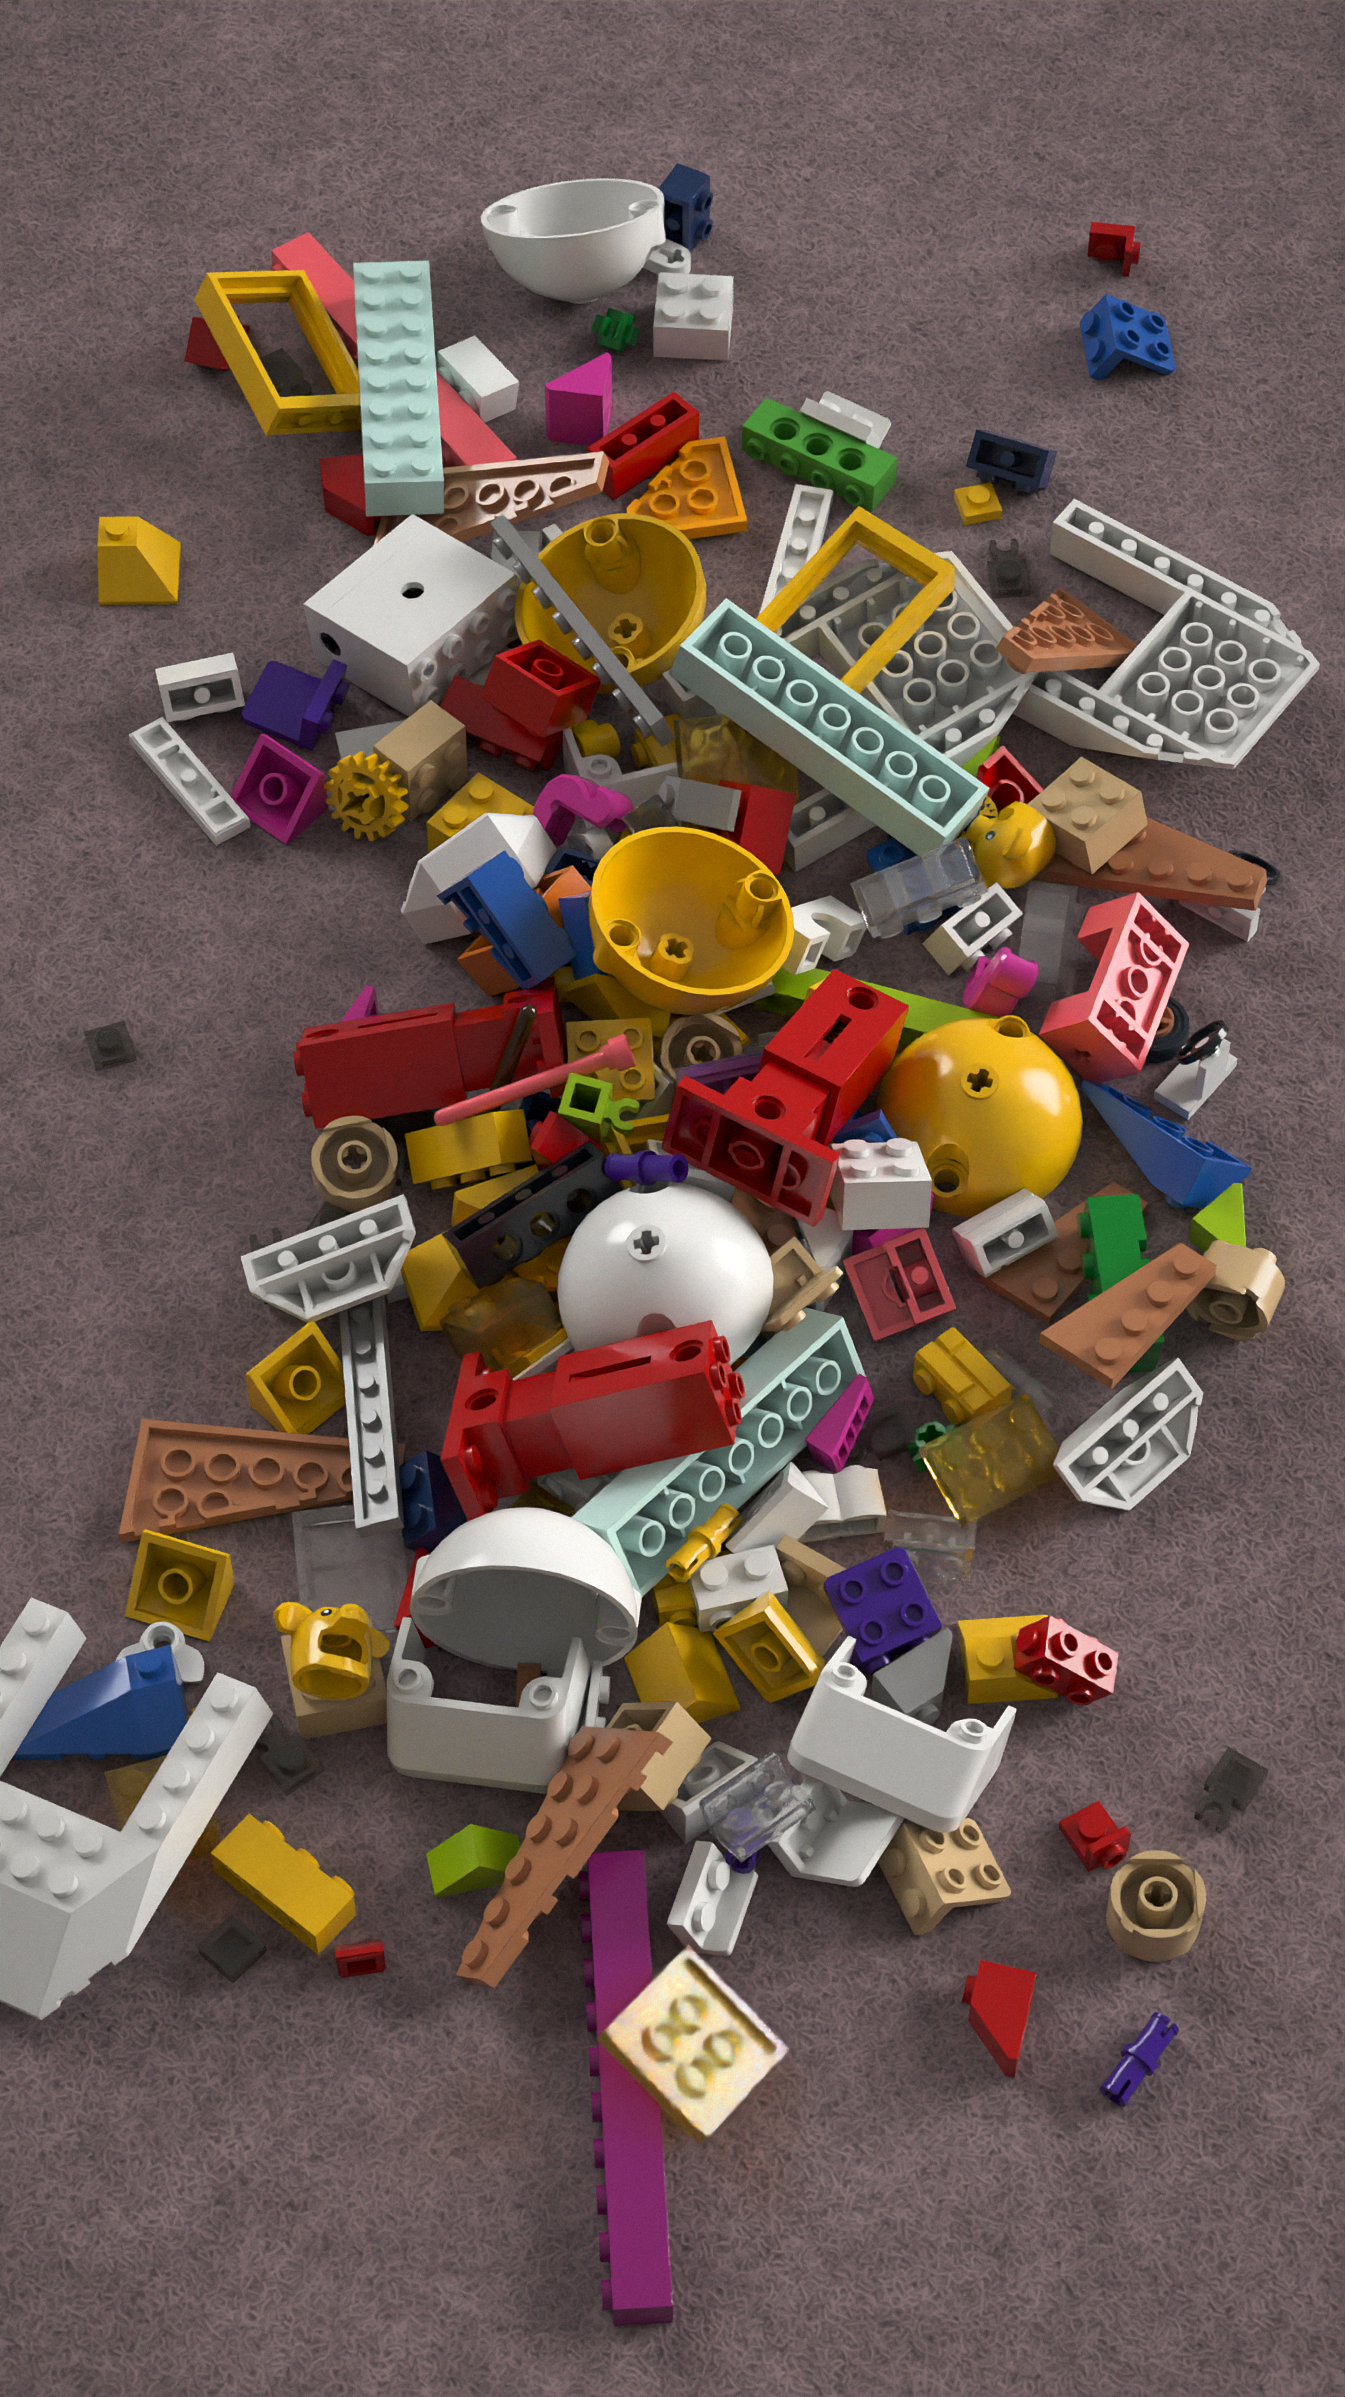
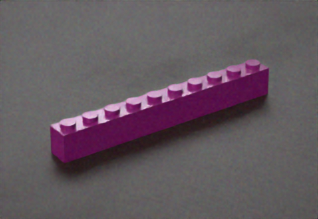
(629, 2115)

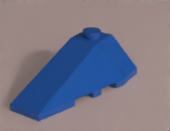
(1174, 1164)
(119, 1709)

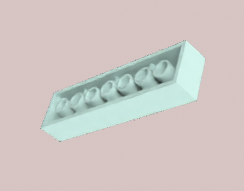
(398, 389)
(827, 730)
(786, 1394)

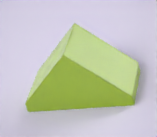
(1220, 1220)
(471, 1860)

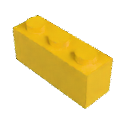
(468, 1149)
(284, 1882)

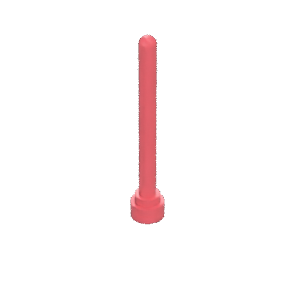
(613, 1055)

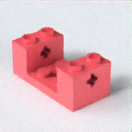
(1114, 1022)

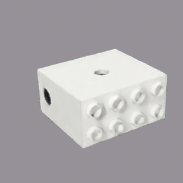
(414, 615)

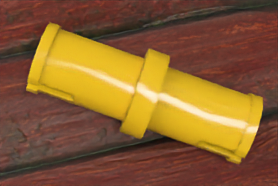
(703, 1542)

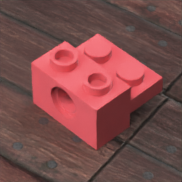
(918, 1280)

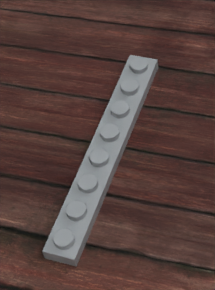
(587, 640)
(371, 1418)

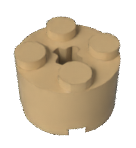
(694, 1038)
(371, 1147)
(1241, 1293)
(1148, 1930)

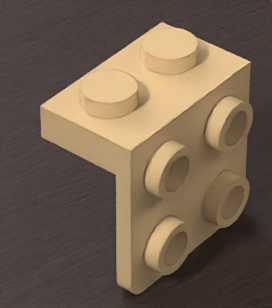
(796, 1285)
(941, 1871)

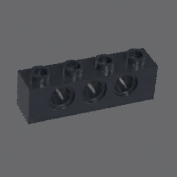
(511, 1216)

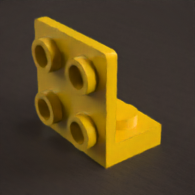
(634, 1083)

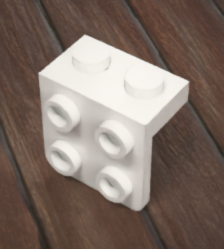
(837, 1839)

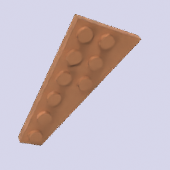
(513, 488)
(1064, 637)
(1170, 867)
(223, 1475)
(558, 1841)

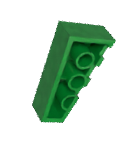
(1114, 1247)

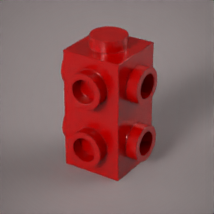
(1066, 1660)

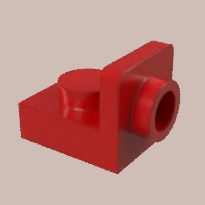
(1114, 242)
(1095, 1837)

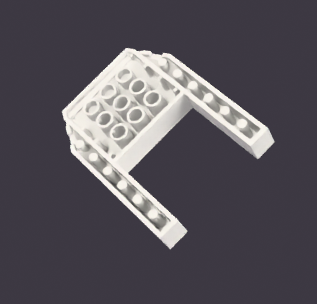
(1197, 682)
(940, 684)
(69, 1884)

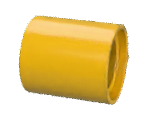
(596, 739)

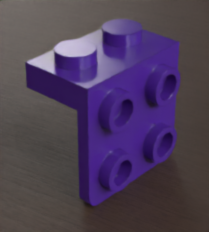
(295, 703)
(882, 1608)

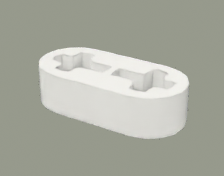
(669, 252)
(591, 841)

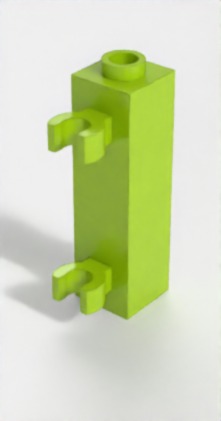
(591, 1109)

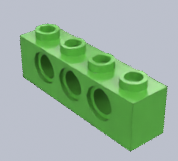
(819, 454)

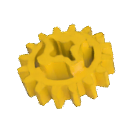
(355, 778)

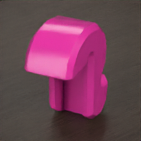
(579, 796)
(999, 983)

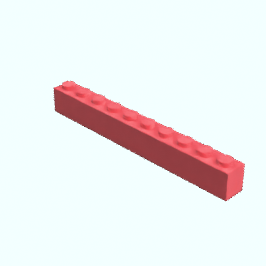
(463, 433)

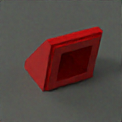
(360, 1958)

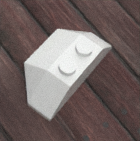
(466, 850)
(334, 1262)
(1133, 1439)

